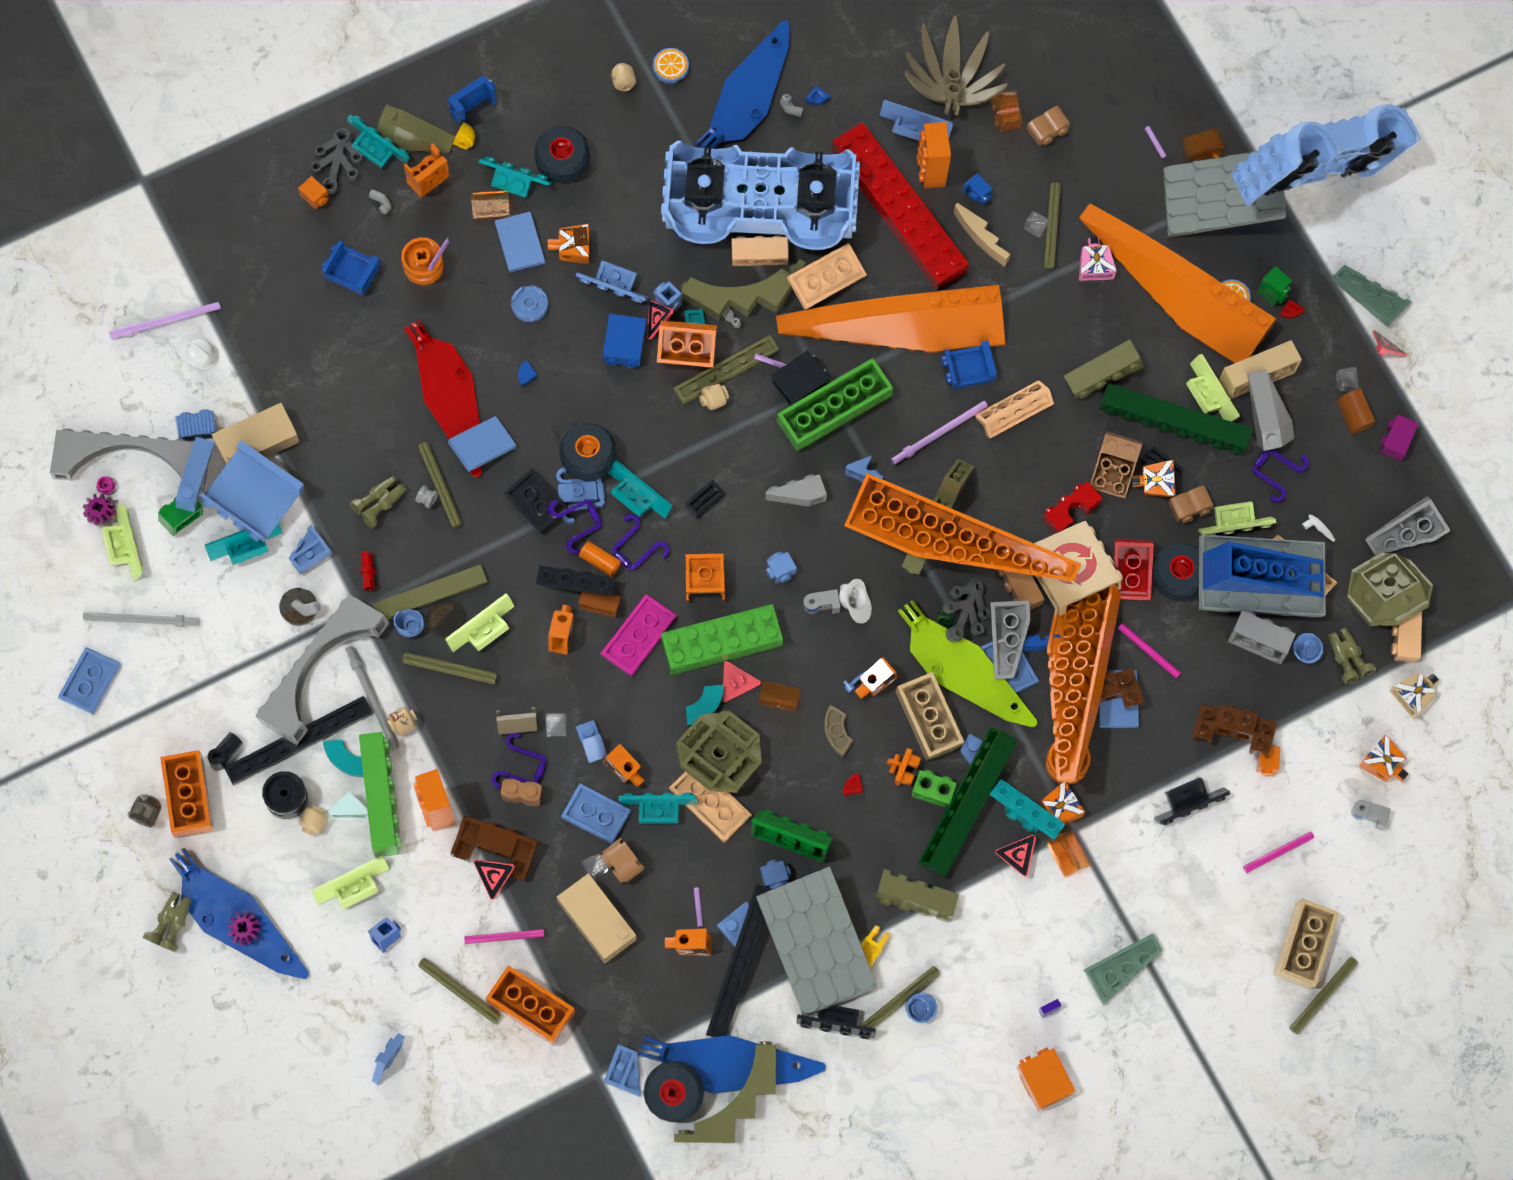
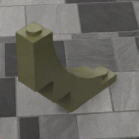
(714, 299)
(947, 495)
(721, 1126)

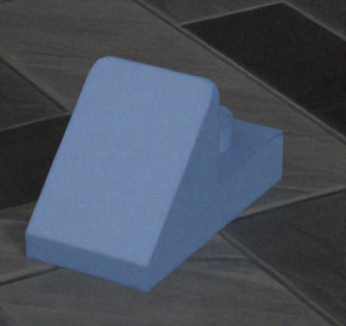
(860, 468)
(591, 741)

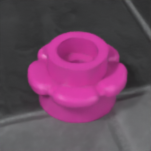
(105, 480)

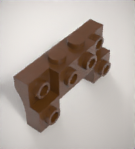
(1124, 686)
(1235, 724)
(496, 841)

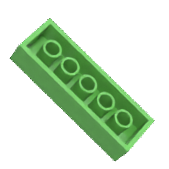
(834, 404)
(721, 639)
(378, 790)

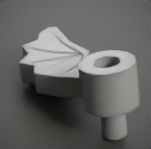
(729, 316)

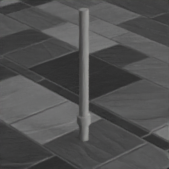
(178, 620)
(356, 666)

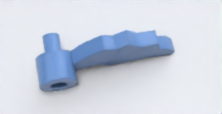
(850, 686)

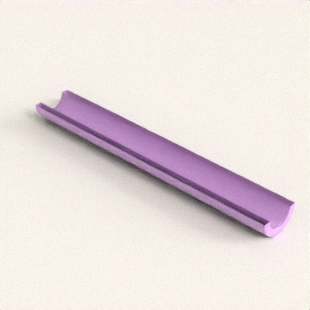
(1155, 142)
(438, 254)
(769, 361)
(698, 906)

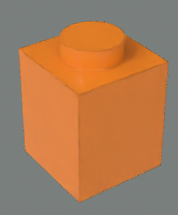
(313, 193)
(1269, 765)

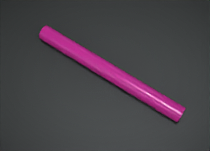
(1149, 650)
(1278, 852)
(504, 936)

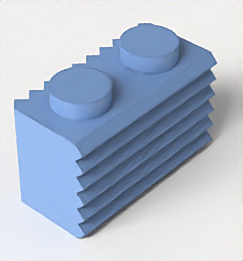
(196, 425)

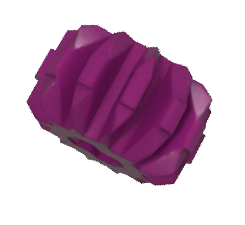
(92, 513)
(251, 926)

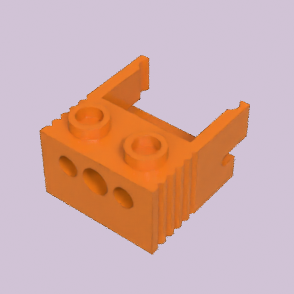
(428, 173)
(704, 574)

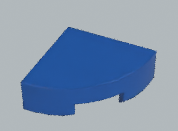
(817, 97)
(526, 373)

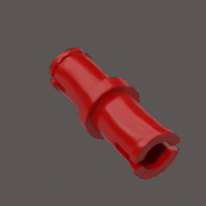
(367, 571)

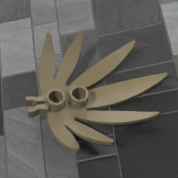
(950, 87)

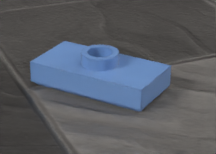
(577, 492)

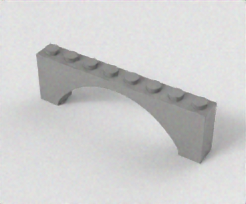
(76, 449)
(349, 622)

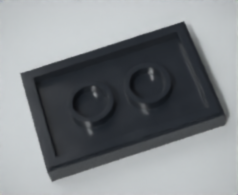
(532, 498)

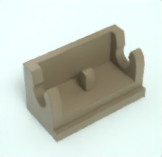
(516, 723)

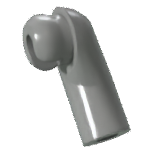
(788, 106)
(382, 199)
(306, 609)

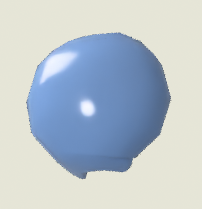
(408, 623)
(1308, 648)
(921, 1007)

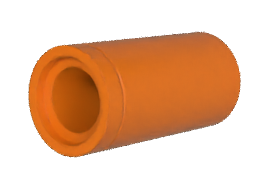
(599, 558)

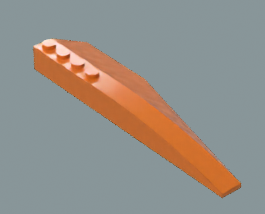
(1183, 290)
(912, 321)
(944, 534)
(1078, 674)

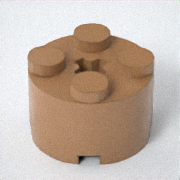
(623, 861)

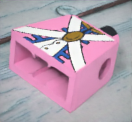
(1096, 262)

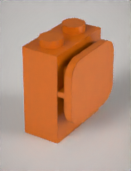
(1045, 1078)

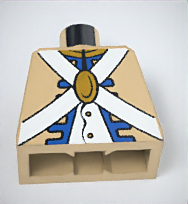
(1415, 692)

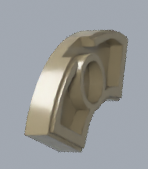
(836, 732)

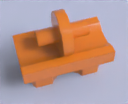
(908, 760)

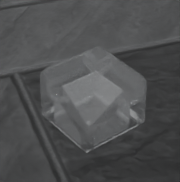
(1036, 224)
(1347, 379)
(556, 724)
(594, 866)

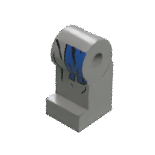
(821, 601)
(1371, 812)

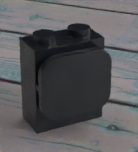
(800, 378)

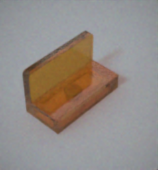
(490, 204)
(779, 696)
(1068, 853)

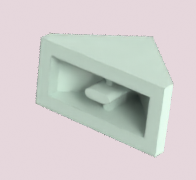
(348, 808)

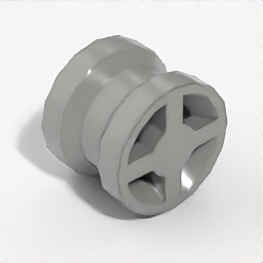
(426, 496)

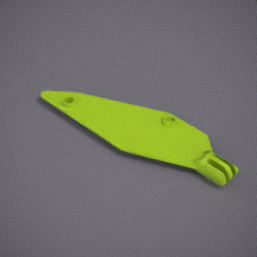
(963, 669)

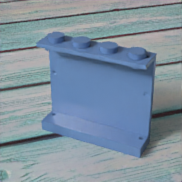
(252, 492)

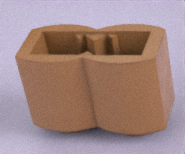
(1048, 126)
(1191, 504)
(527, 793)

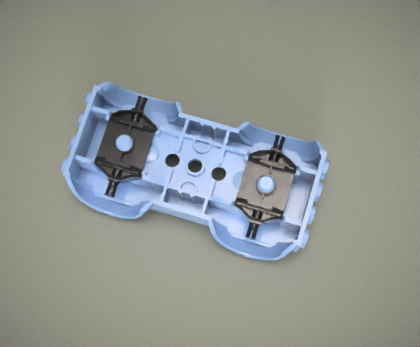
(1316, 150)
(812, 212)

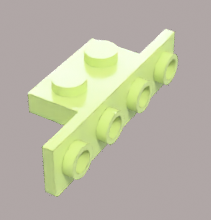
(1209, 391)
(1236, 517)
(120, 543)
(483, 627)
(353, 885)

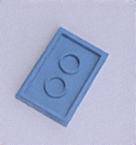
(519, 242)
(481, 443)
(1024, 674)
(89, 680)
(1113, 714)
(596, 813)

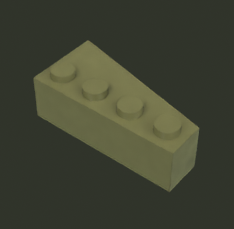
(1104, 369)
(916, 896)

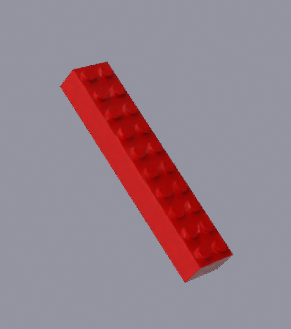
(902, 209)

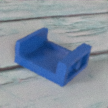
(470, 97)
(350, 268)
(624, 340)
(969, 366)

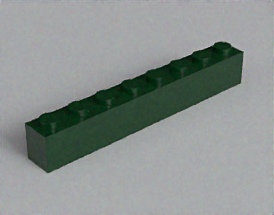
(1176, 419)
(967, 802)

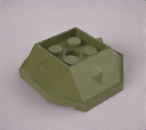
(1388, 590)
(723, 735)

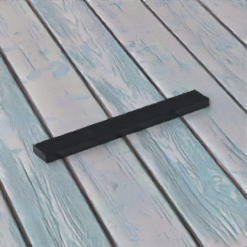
(282, 748)
(738, 967)

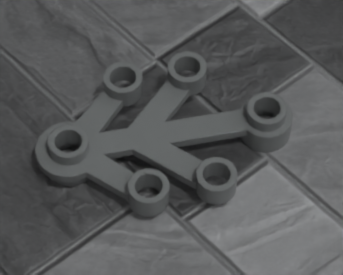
(336, 158)
(974, 590)

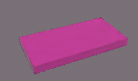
(638, 635)

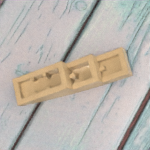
(977, 231)

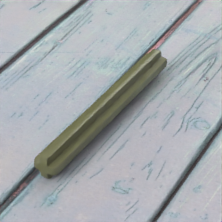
(1052, 226)
(439, 484)
(449, 668)
(459, 990)
(1323, 995)
(901, 998)

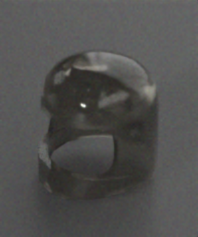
(145, 810)

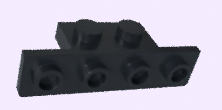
(575, 580)
(1189, 798)
(837, 1019)

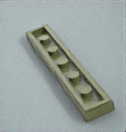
(726, 369)
(432, 592)

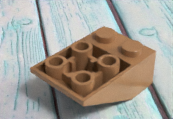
(1115, 464)

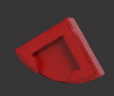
(1291, 310)
(853, 786)

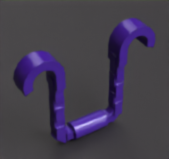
(1262, 458)
(593, 512)
(624, 561)
(539, 771)

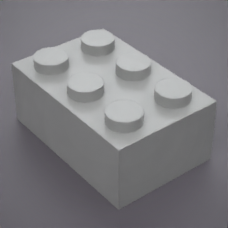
(1261, 637)

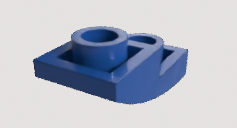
(1034, 643)

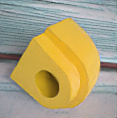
(465, 136)

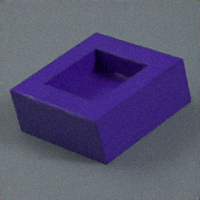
(1050, 1008)

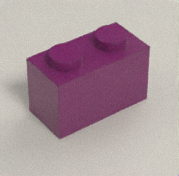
(1399, 437)

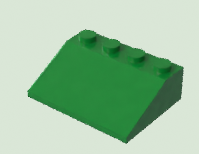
(791, 836)

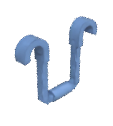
(600, 492)

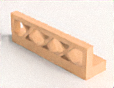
(1015, 410)

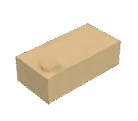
(1277, 361)
(264, 432)
(929, 716)
(596, 918)
(1305, 943)

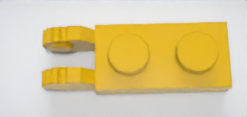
(873, 949)

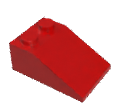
(1135, 564)

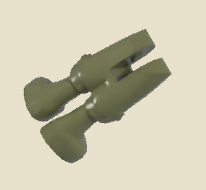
(384, 502)
(1346, 650)
(171, 916)

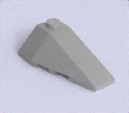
(1270, 416)
(1412, 527)
(1009, 630)

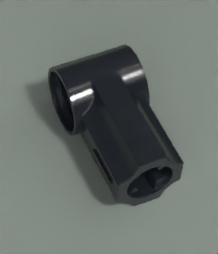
(225, 749)

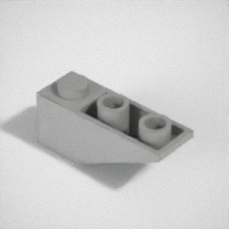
(802, 492)

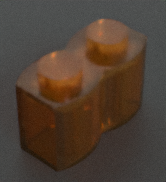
(1007, 111)
(1203, 145)

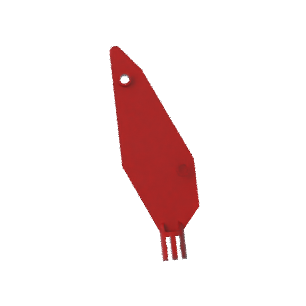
(445, 383)

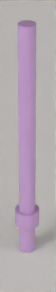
(128, 330)
(909, 451)

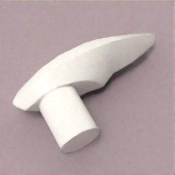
(1319, 526)

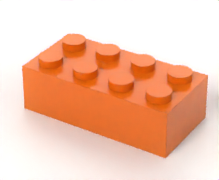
(933, 155)
(186, 793)
(433, 800)
(530, 1005)

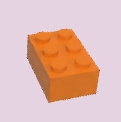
(686, 343)

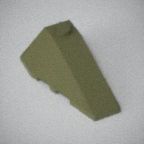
(412, 132)

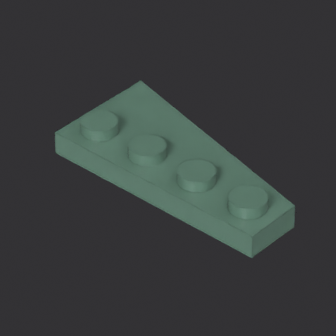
(1378, 301)
(1119, 968)

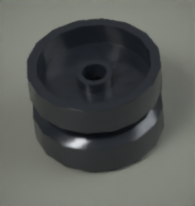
(273, 795)

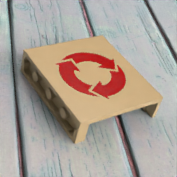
(1095, 571)

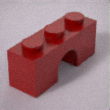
(1083, 497)

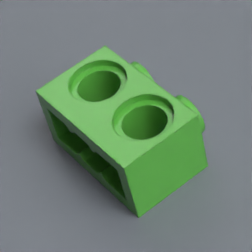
(932, 793)

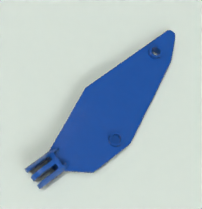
(748, 91)
(217, 901)
(728, 1061)

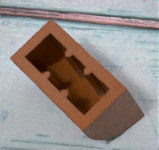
(1356, 411)
(600, 604)

